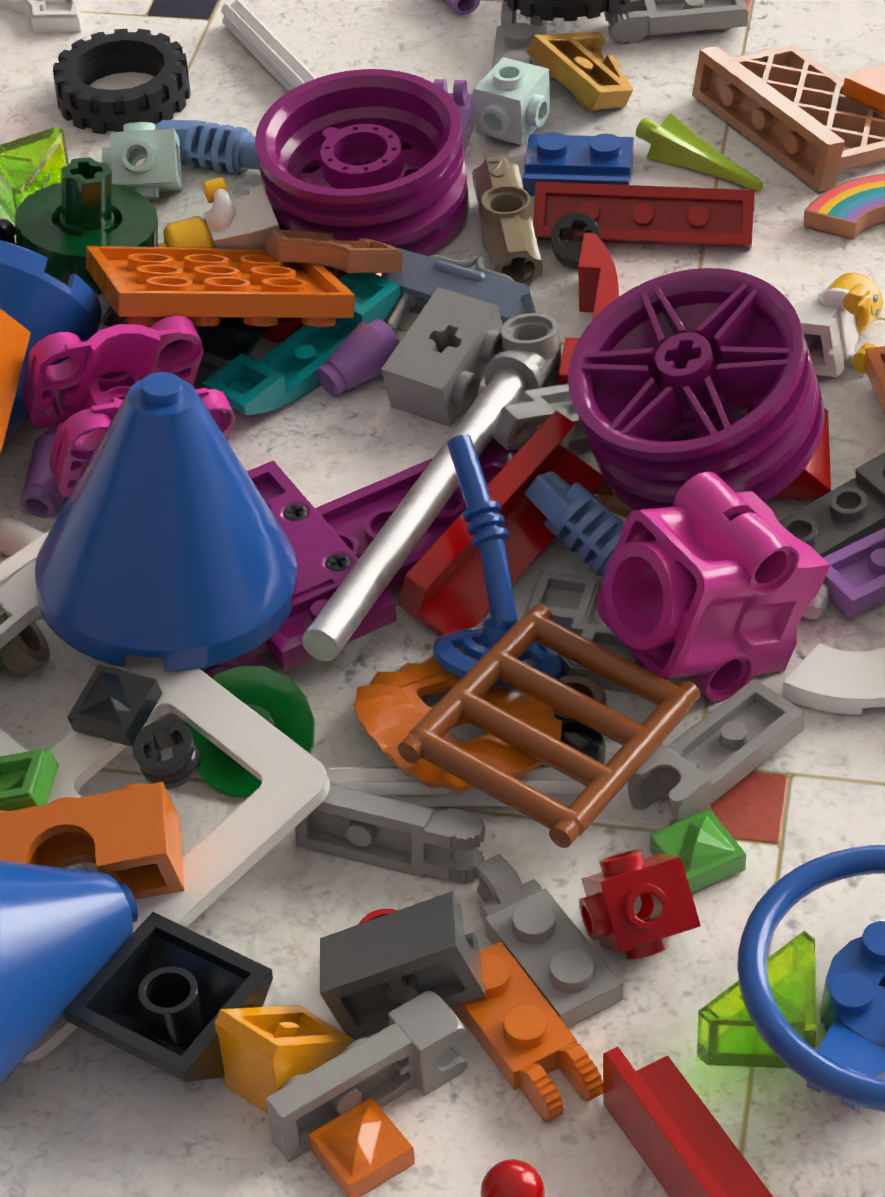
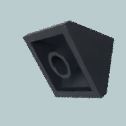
(164, 997)

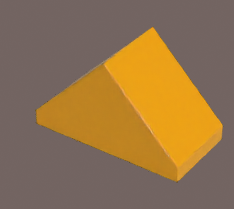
(272, 1045)

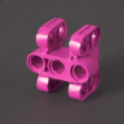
(96, 380)

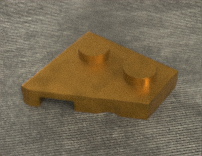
(582, 69)

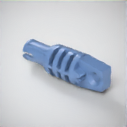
(214, 145)
(577, 519)

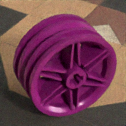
(366, 160)
(672, 380)

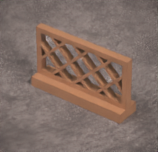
(777, 121)

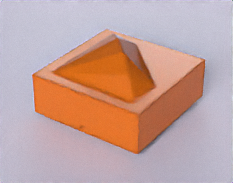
(361, 1148)

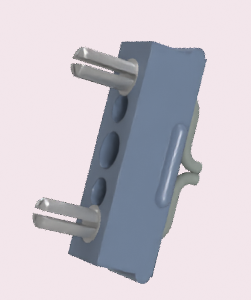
(425, 273)

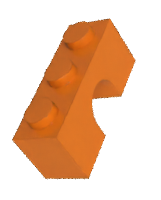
(123, 831)

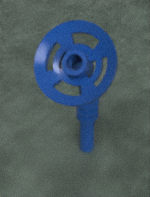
(490, 538)

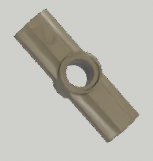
(506, 220)

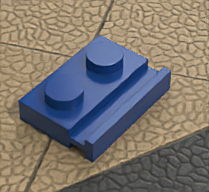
(577, 159)

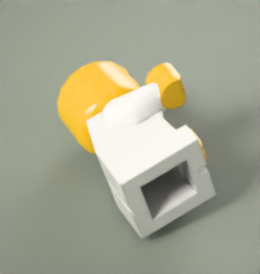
(229, 222)
(836, 319)

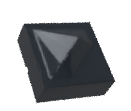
(115, 705)

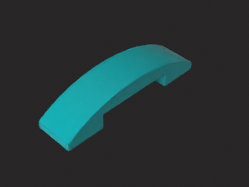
(291, 367)

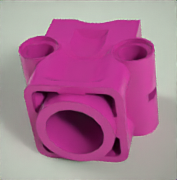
(709, 587)

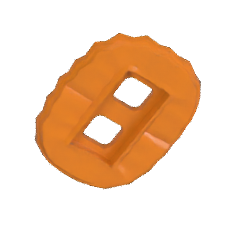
(394, 706)

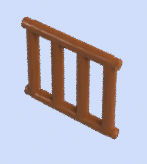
(601, 780)

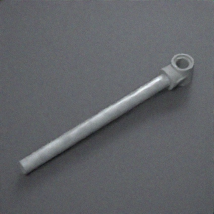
(526, 362)

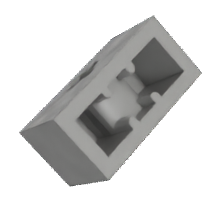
(443, 357)

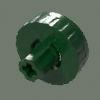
(80, 214)

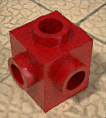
(638, 903)

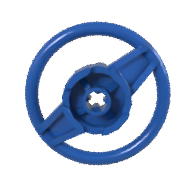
(853, 999)

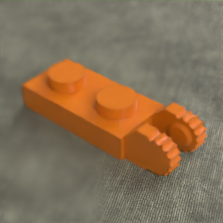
(526, 1035)

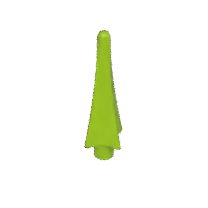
(680, 146)

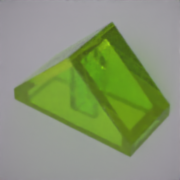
(30, 165)
(725, 1028)

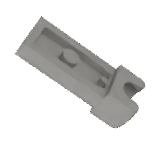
(716, 752)
(383, 1066)

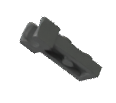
(844, 513)

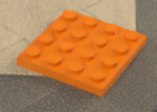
(216, 284)

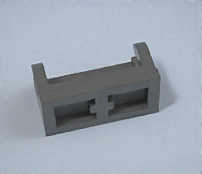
(395, 959)

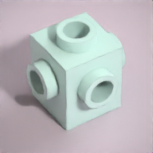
(511, 101)
(140, 141)

